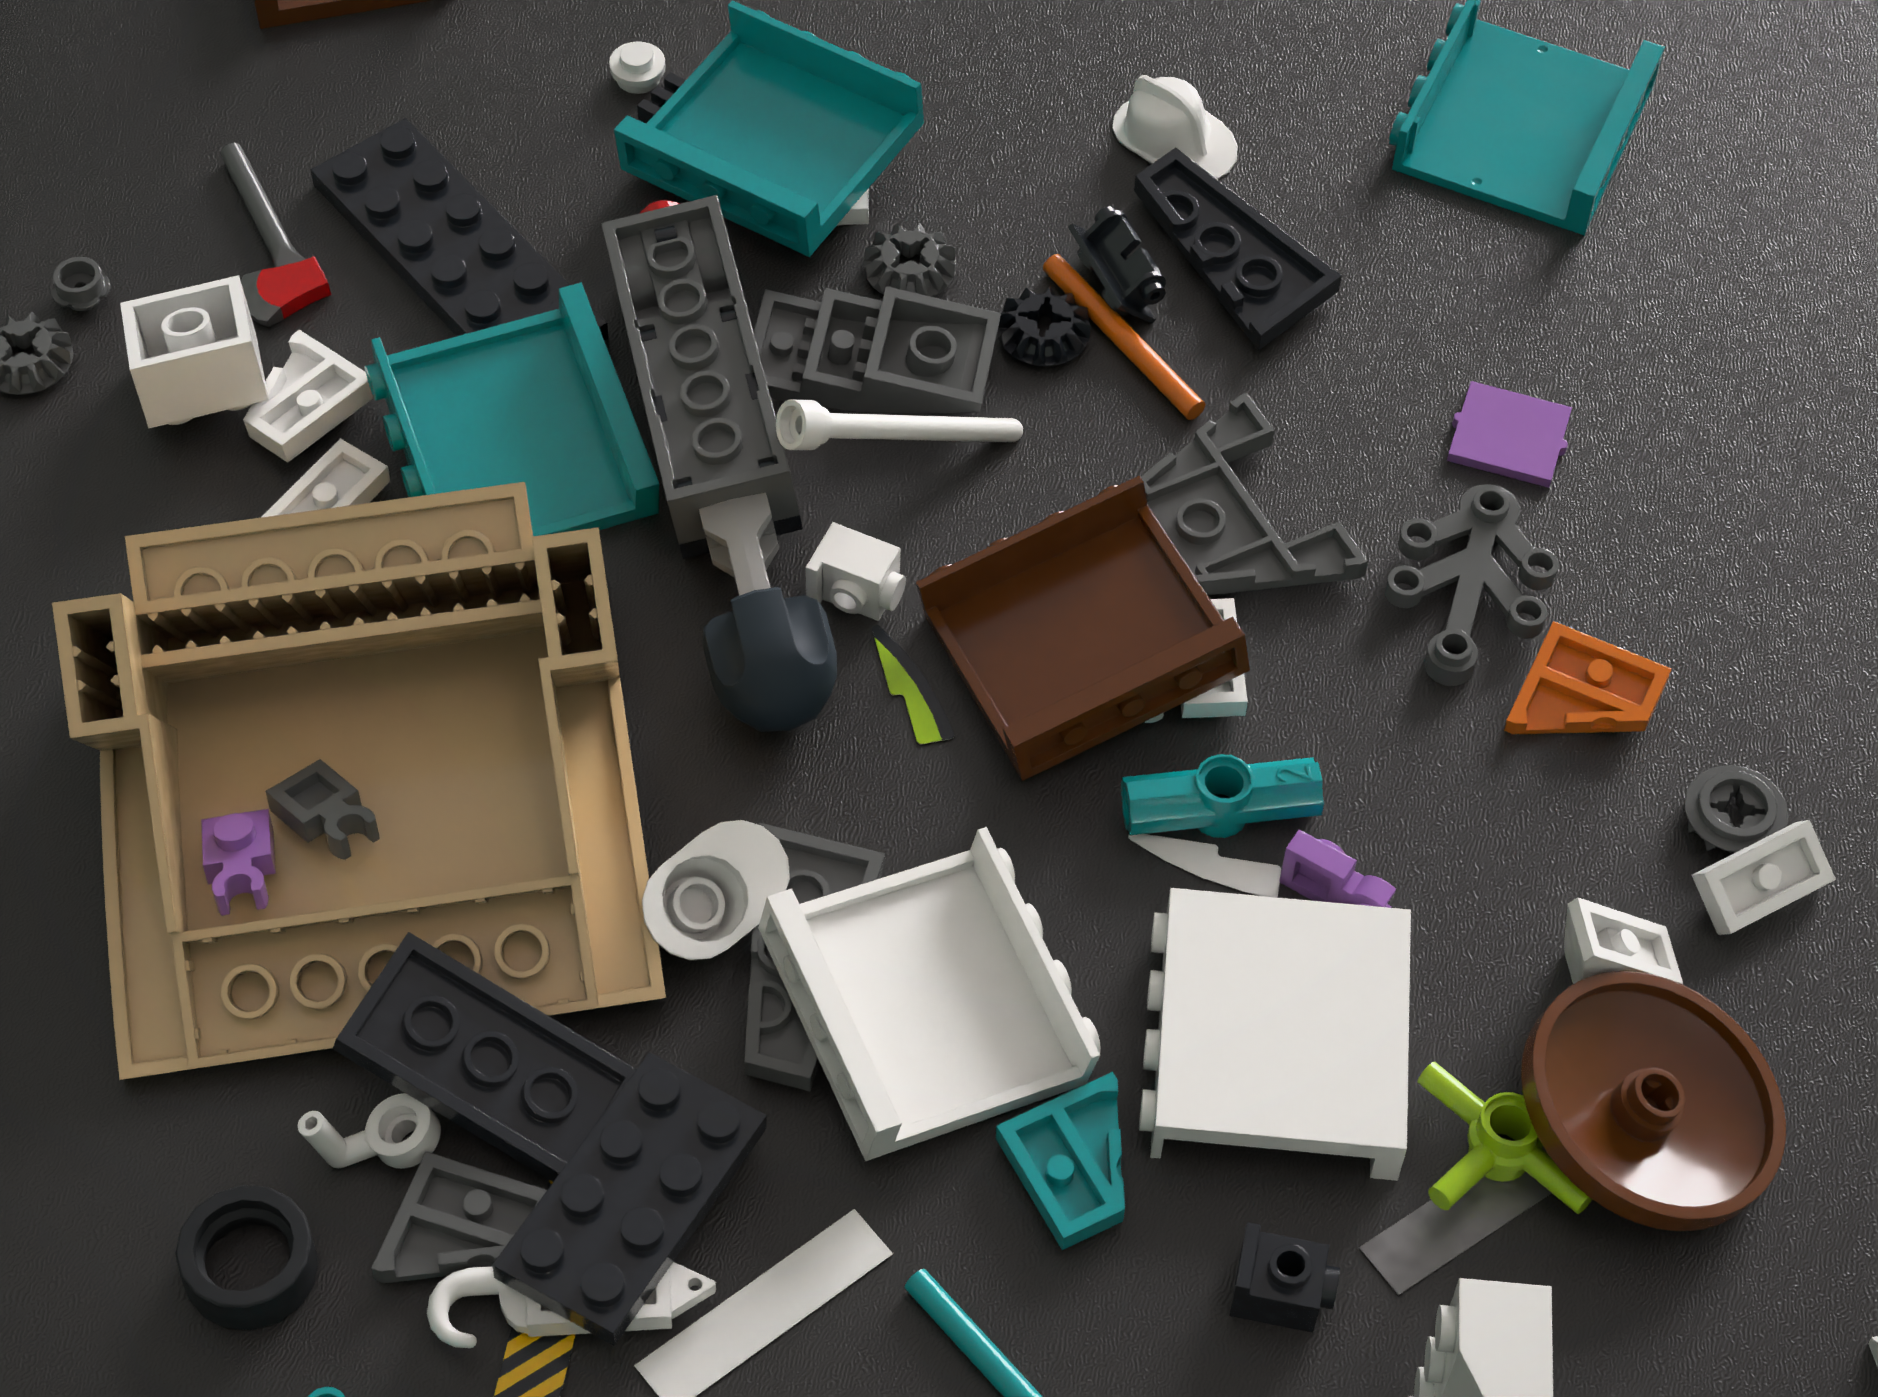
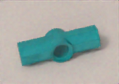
(1188, 801)

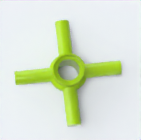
(1488, 1152)

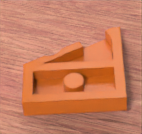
(1586, 687)

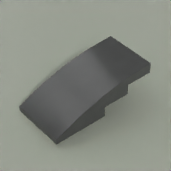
(876, 354)

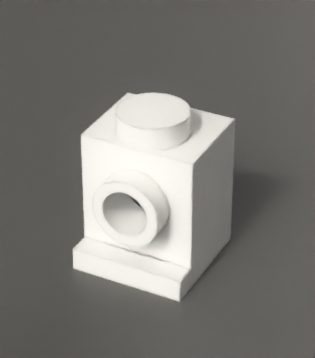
(855, 573)

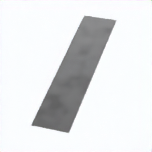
(1436, 1236)

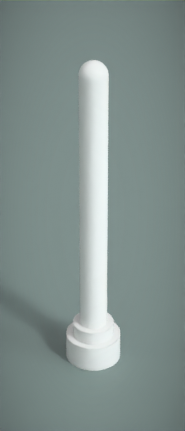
(807, 425)

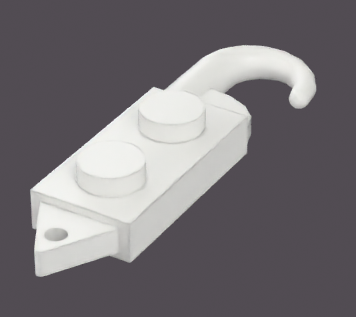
(666, 1302)

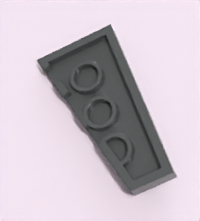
(775, 1038)

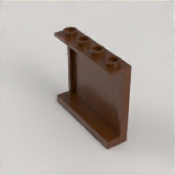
(1080, 628)

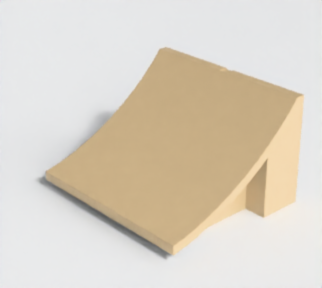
(437, 674)

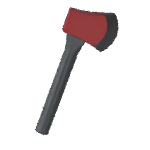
(294, 281)

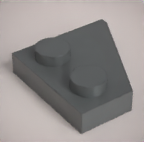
(452, 1221)

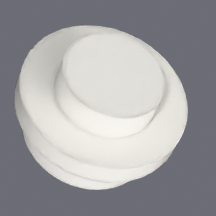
(637, 66)

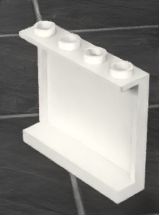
(930, 997)
(1280, 1026)

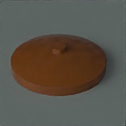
(1653, 1101)

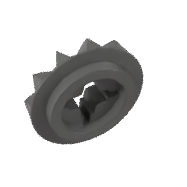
(928, 278)
(29, 372)
(1756, 799)

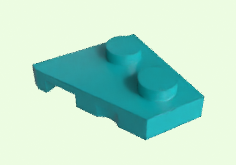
(1071, 1160)

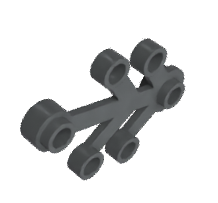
(1473, 570)

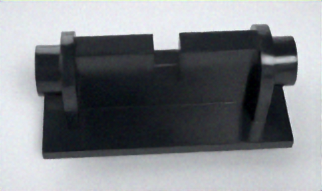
(1128, 282)

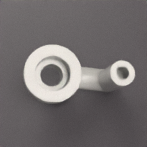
(382, 1136)

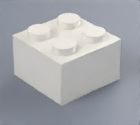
(193, 352)

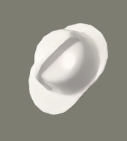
(1171, 115)
(714, 889)

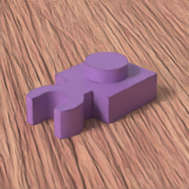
(238, 855)
(1328, 875)

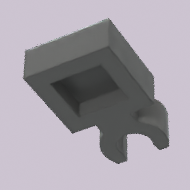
(320, 803)

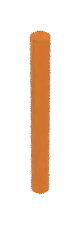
(1125, 337)

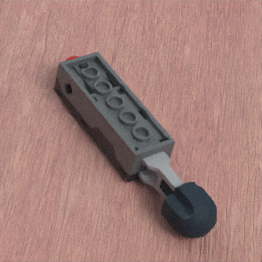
(720, 454)

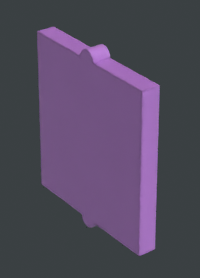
(1509, 434)

